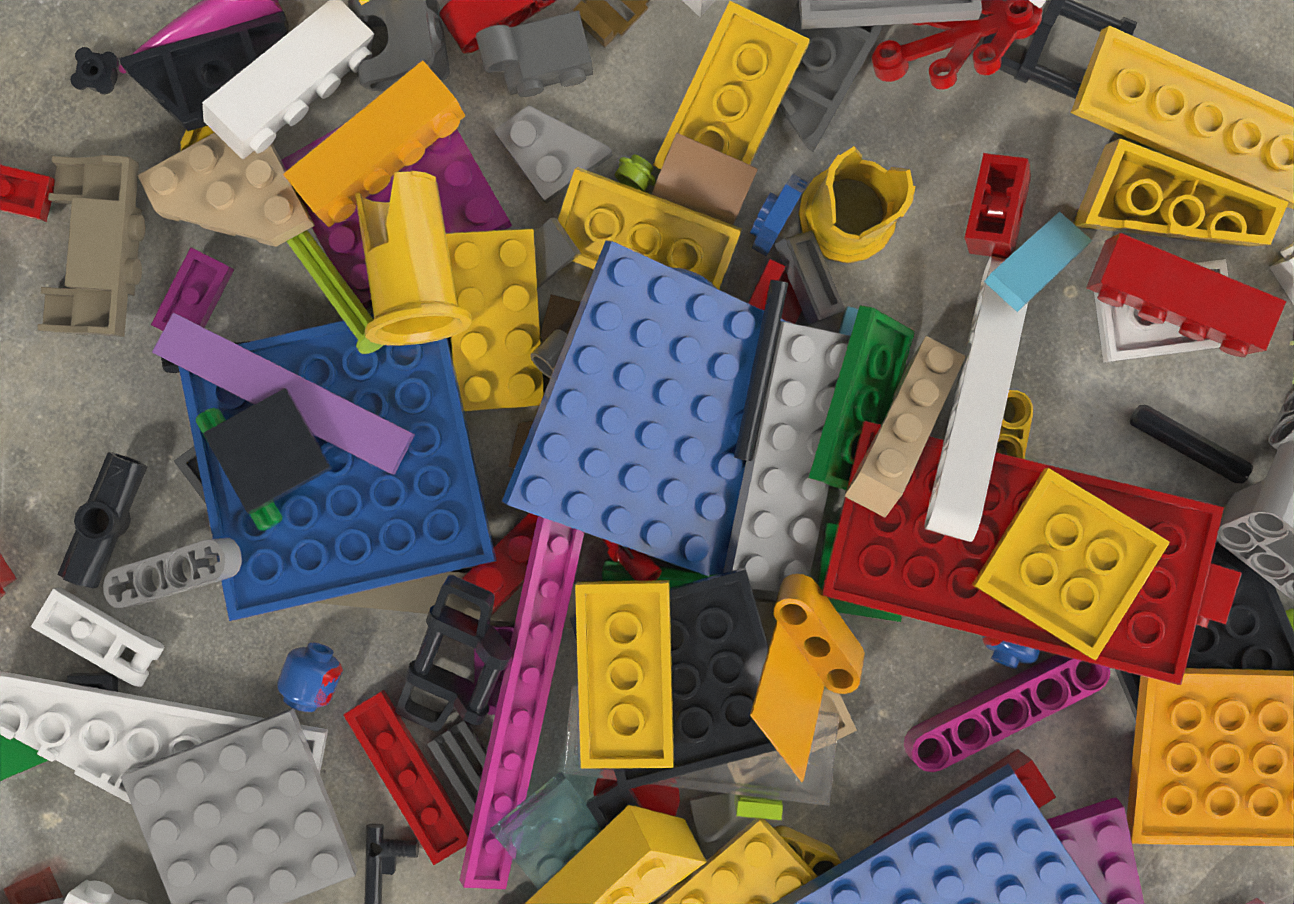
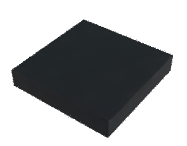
(267, 451)

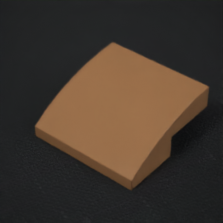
(704, 179)

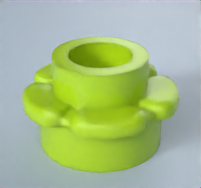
(635, 172)

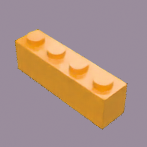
(376, 144)

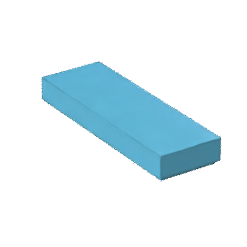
(1037, 261)

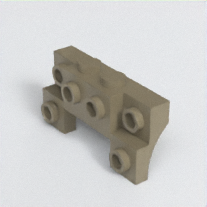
(100, 246)

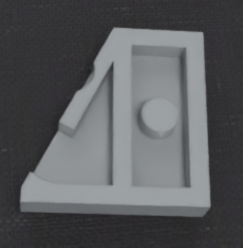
(549, 150)

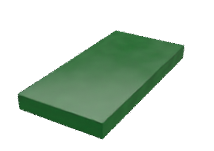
(862, 392)

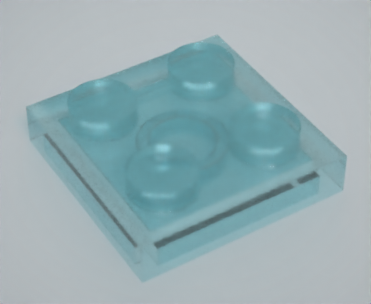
(547, 829)

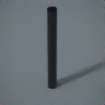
(761, 370)

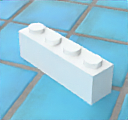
(288, 79)

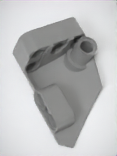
(1260, 518)

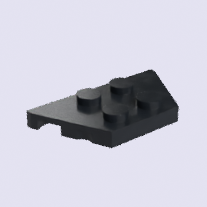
(195, 68)

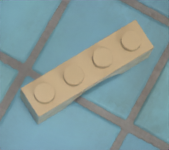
(906, 427)

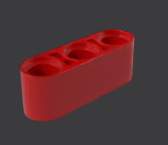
(469, 17)

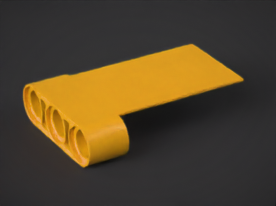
(806, 652)

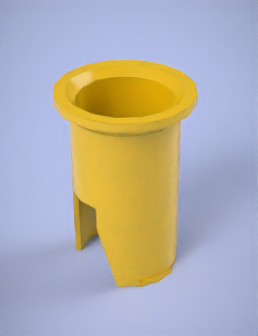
(818, 206)
(409, 265)

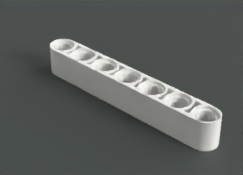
(976, 415)

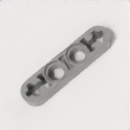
(171, 572)

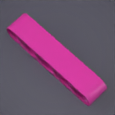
(983, 709)

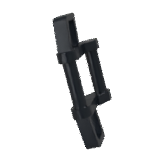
(1028, 68)
(461, 693)

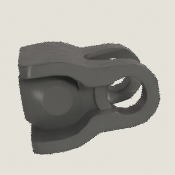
(413, 36)

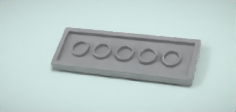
(777, 502)

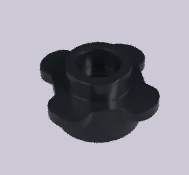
(106, 76)

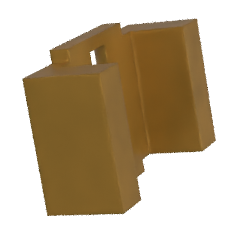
(604, 21)

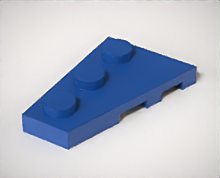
(775, 214)

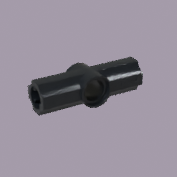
(90, 545)

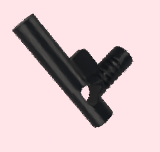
(384, 861)

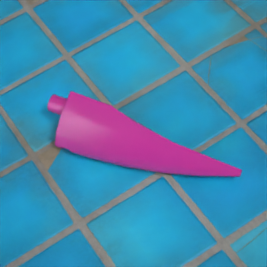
(209, 17)

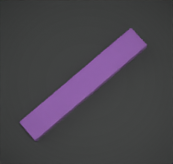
(258, 379)

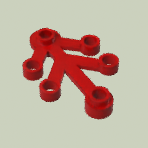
(1006, 18)

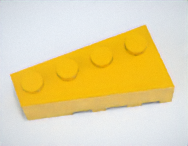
(1168, 198)
(626, 862)

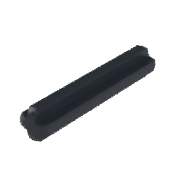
(1191, 444)

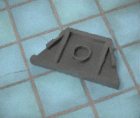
(824, 75)

